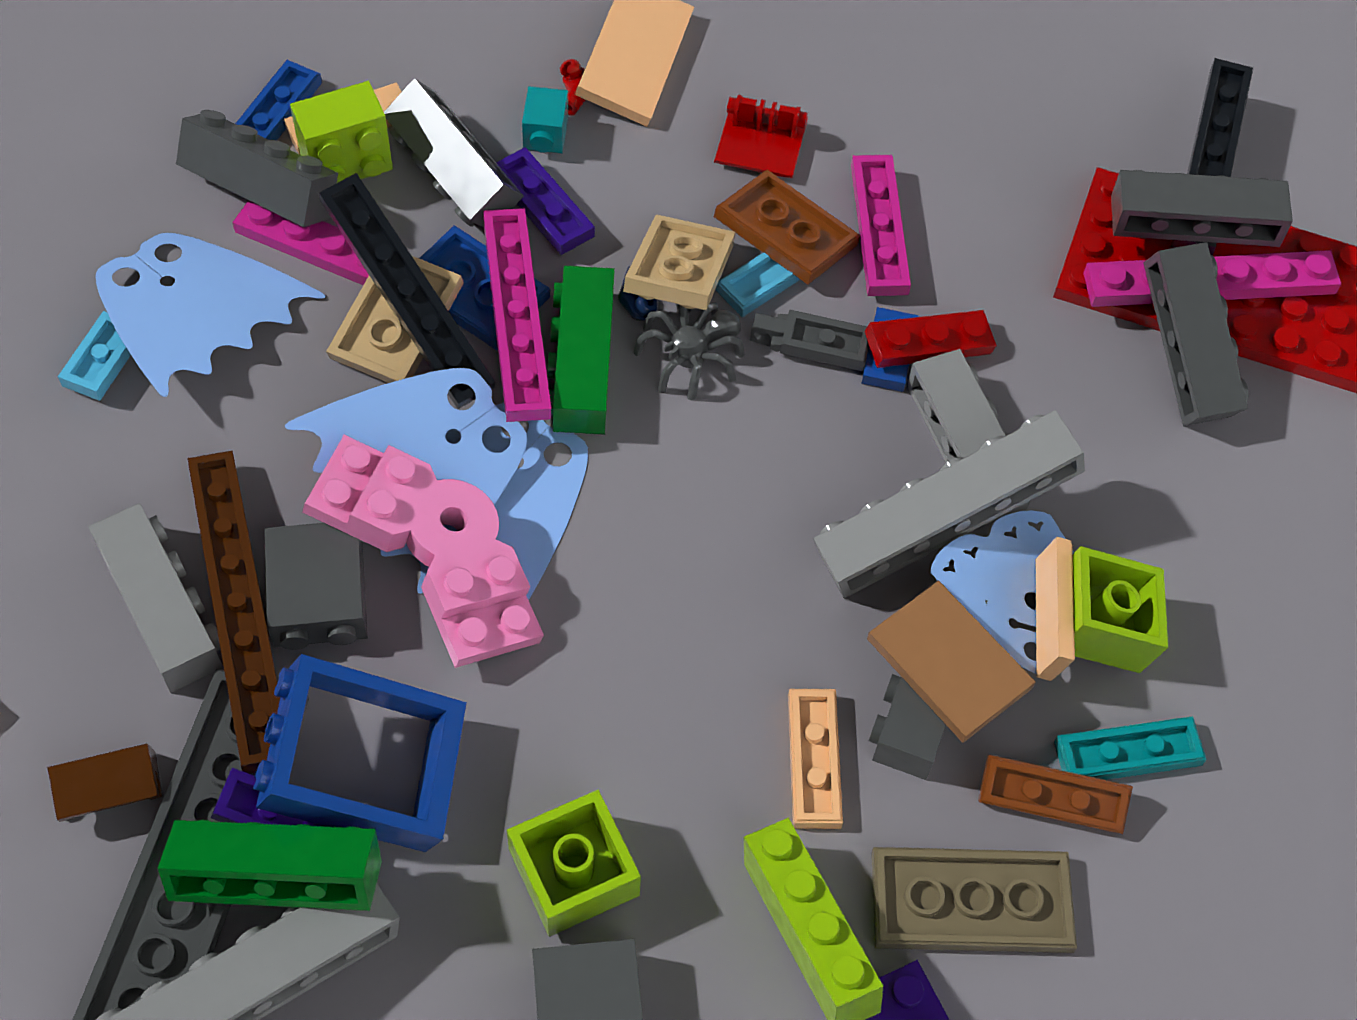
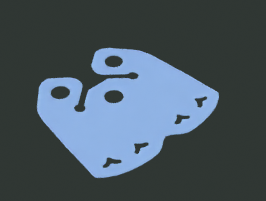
(1001, 575)

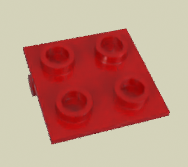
(761, 136)

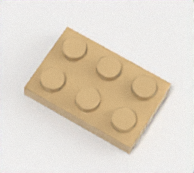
(679, 262)
(374, 338)

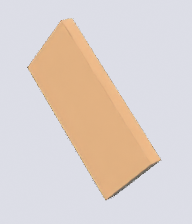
(634, 56)

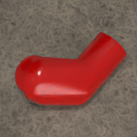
(572, 74)

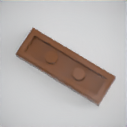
(1055, 793)

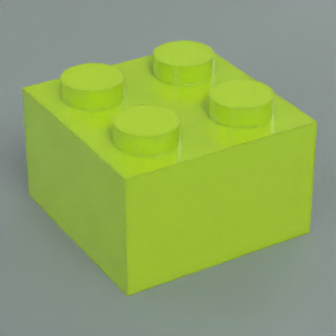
(344, 131)
(1118, 610)
(574, 862)

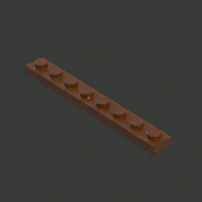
(235, 603)

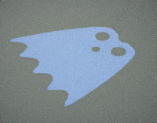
(208, 306)
(415, 419)
(538, 496)

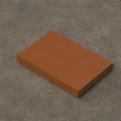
(787, 226)

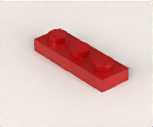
(928, 336)

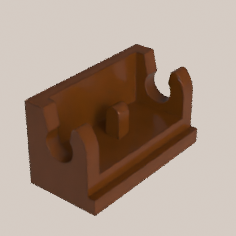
(104, 781)

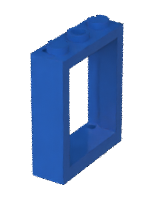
(438, 764)

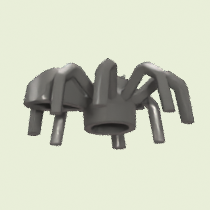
(691, 344)

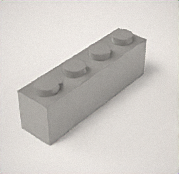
(955, 407)
(156, 596)

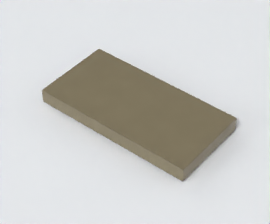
(973, 900)

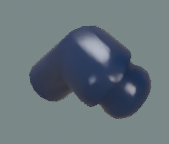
(635, 305)

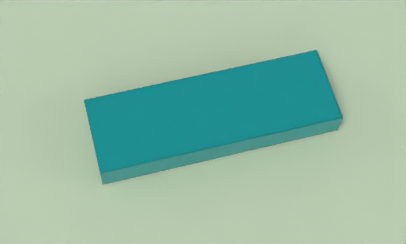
(1132, 749)

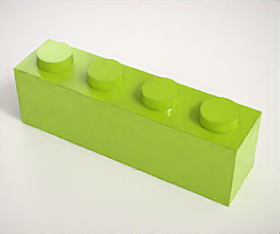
(812, 923)

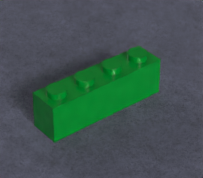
(582, 349)
(270, 865)

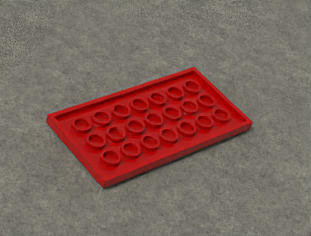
(1292, 333)

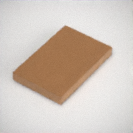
(951, 661)

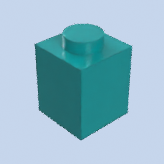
(545, 119)

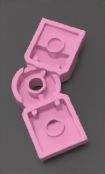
(471, 577)

